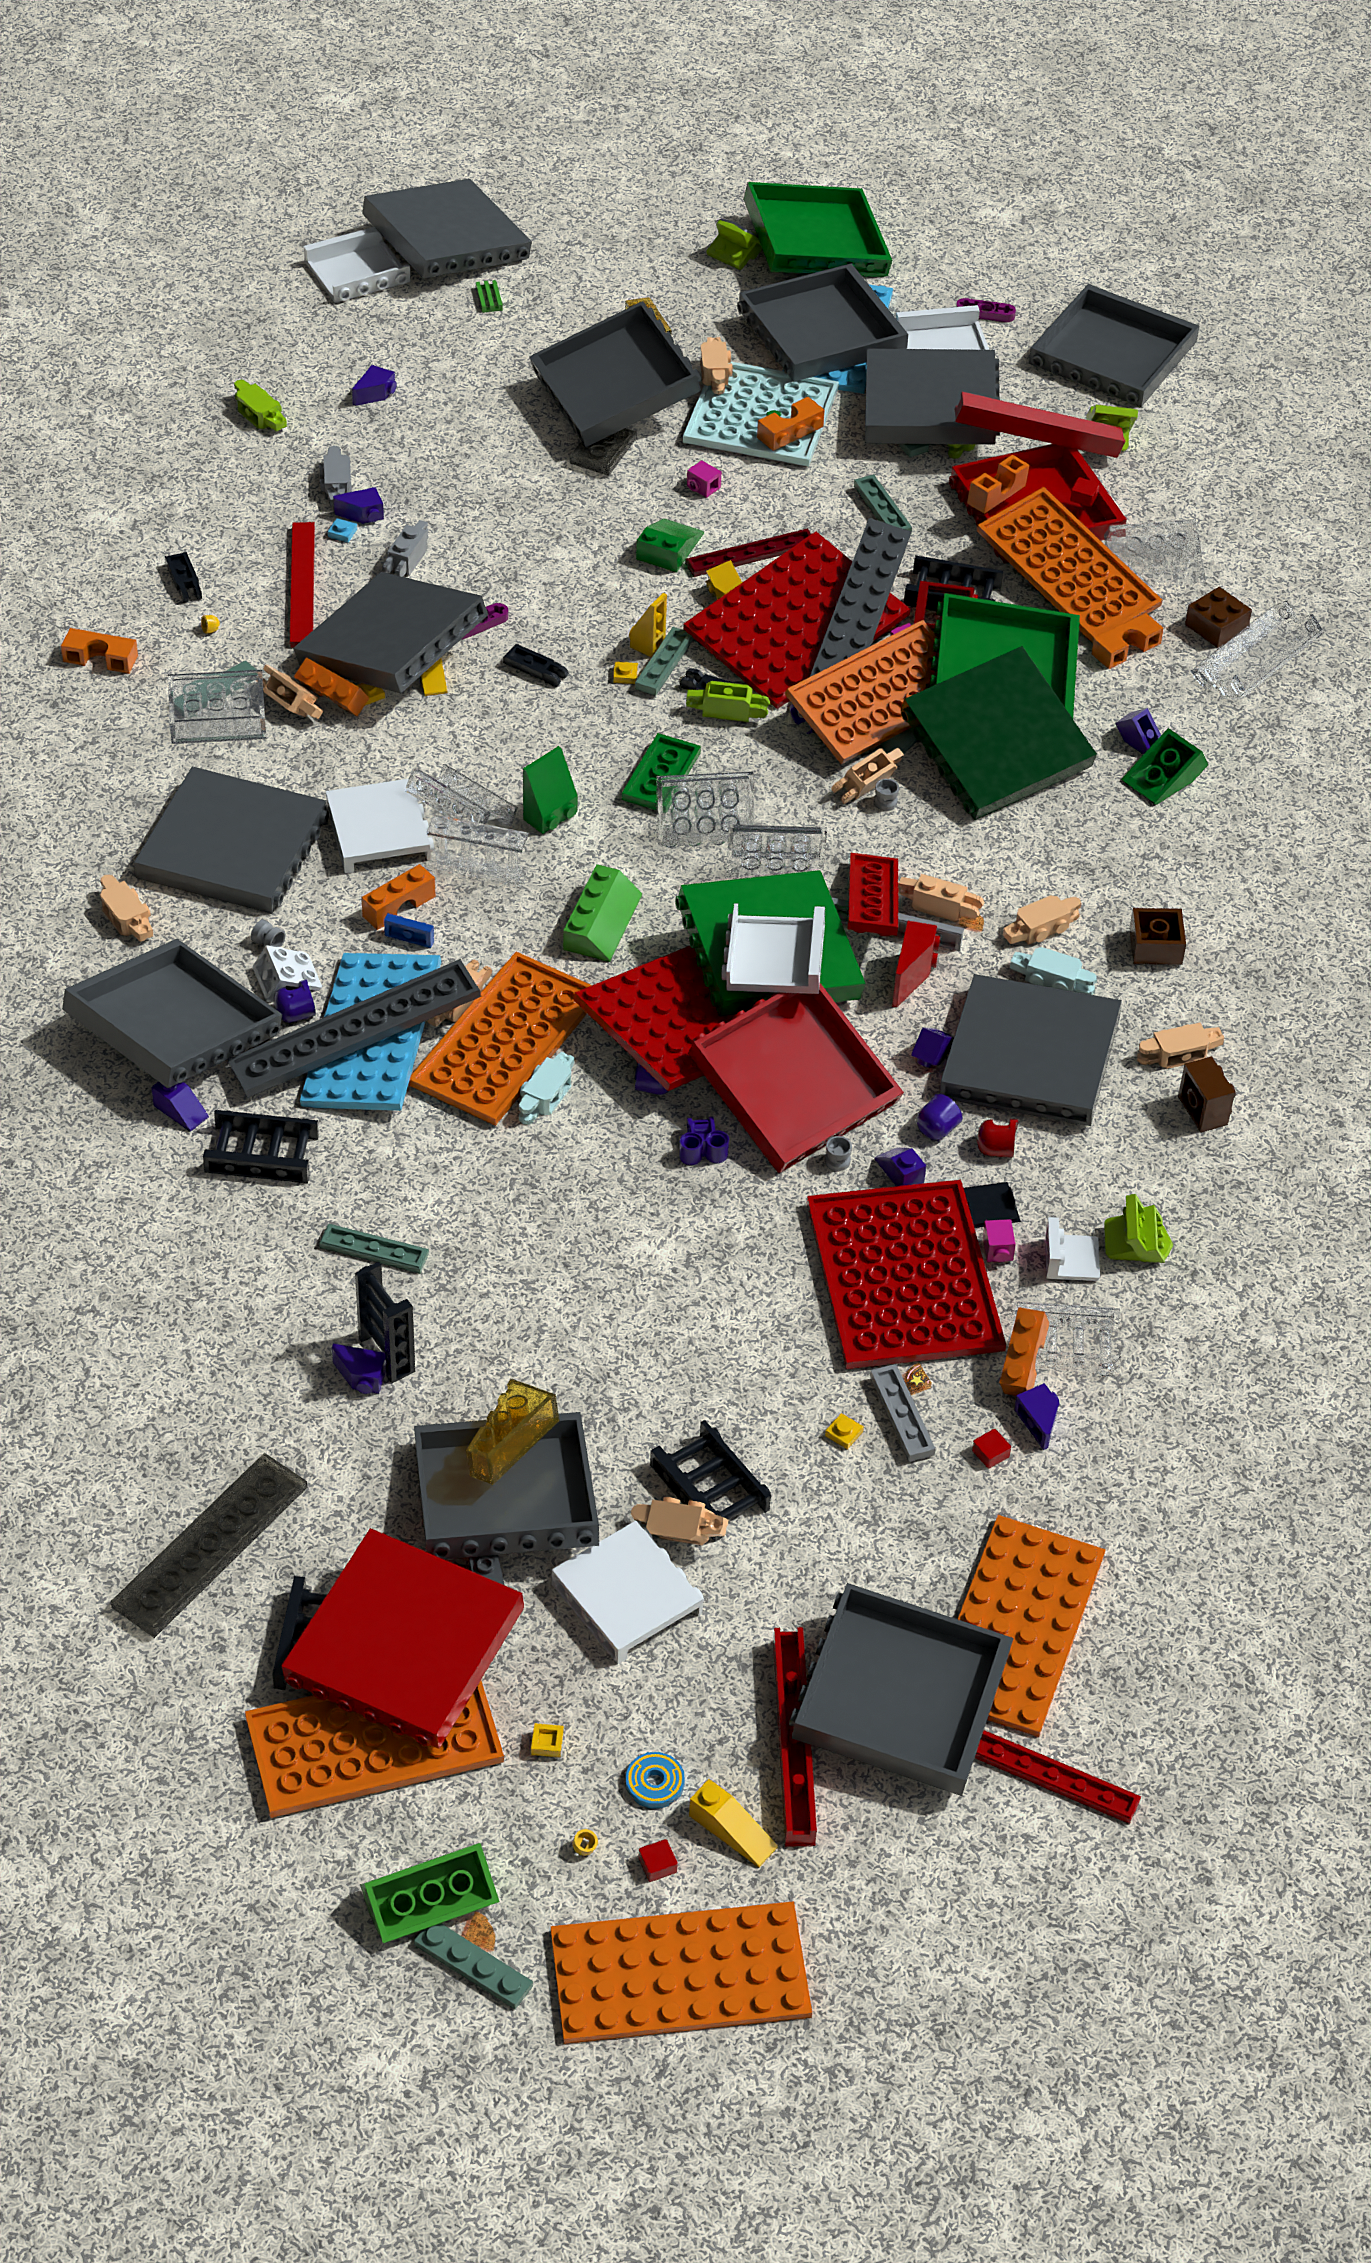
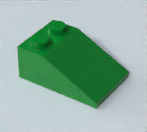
(667, 544)
(1166, 767)
(548, 792)

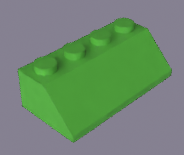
(601, 914)
(429, 1893)

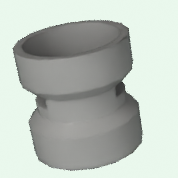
(886, 794)
(265, 934)
(838, 1153)

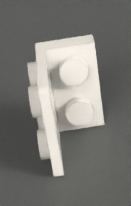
(284, 967)
(1070, 1255)

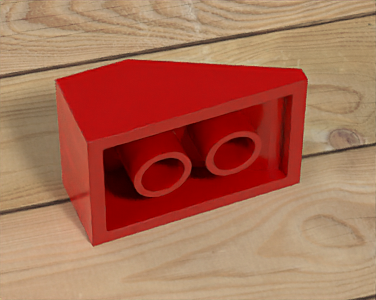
(915, 959)

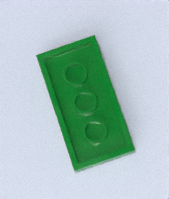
(663, 758)

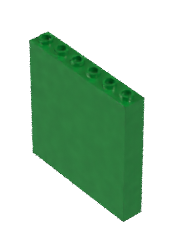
(816, 228)
(982, 629)
(783, 895)

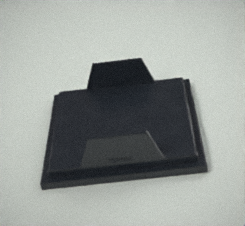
(991, 1203)

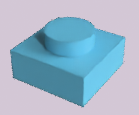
(342, 530)

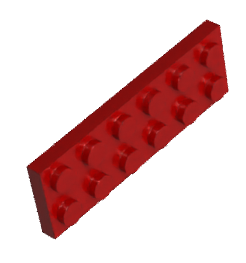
(873, 894)

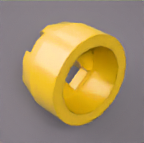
(209, 623)
(590, 1847)

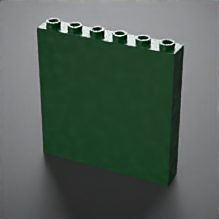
(998, 733)

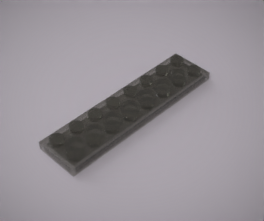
(208, 1545)

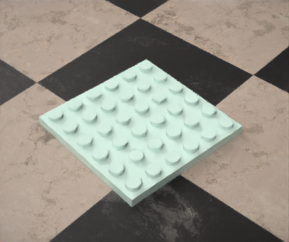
(732, 418)

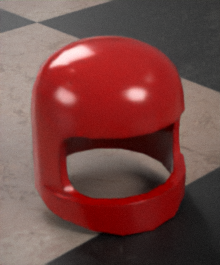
(997, 1139)

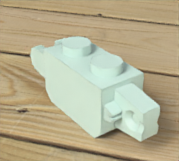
(1054, 970)
(546, 1087)

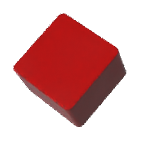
(1084, 492)
(991, 1448)
(657, 1860)

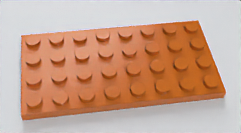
(1068, 563)
(862, 696)
(502, 1039)
(1035, 1592)
(324, 1755)
(680, 1972)

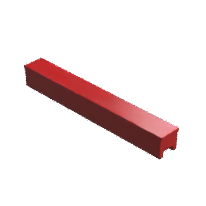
(1039, 425)
(795, 1756)

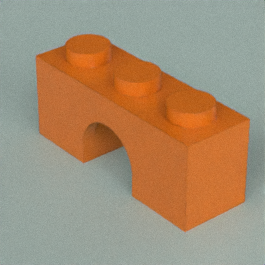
(779, 431)
(988, 491)
(83, 644)
(1113, 646)
(331, 685)
(414, 885)
(1026, 1338)

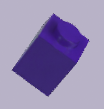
(374, 386)
(359, 505)
(1138, 730)
(932, 1046)
(179, 1104)
(902, 1166)
(360, 1367)
(1038, 1412)

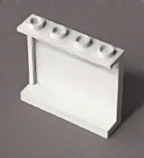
(355, 265)
(943, 328)
(377, 823)
(774, 953)
(626, 1589)

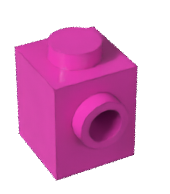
(704, 479)
(999, 1240)

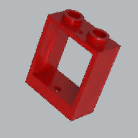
(926, 587)

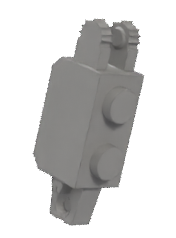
(335, 474)
(407, 549)

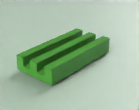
(487, 287)

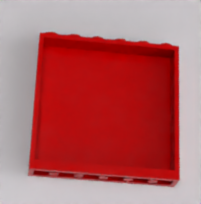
(1049, 467)
(794, 1074)
(403, 1638)

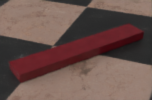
(746, 553)

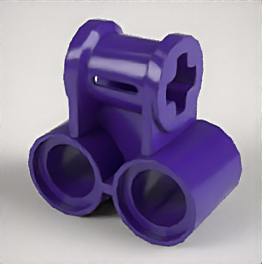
(703, 1141)

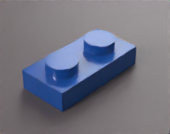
(409, 930)

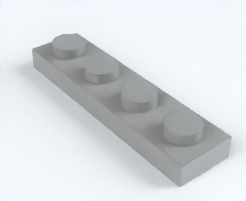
(902, 1412)

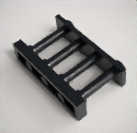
(951, 571)
(261, 1166)
(385, 1322)
(682, 1483)
(293, 1621)

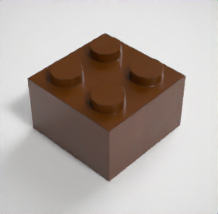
(1217, 616)
(1157, 936)
(1206, 1094)

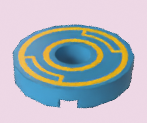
(655, 1795)

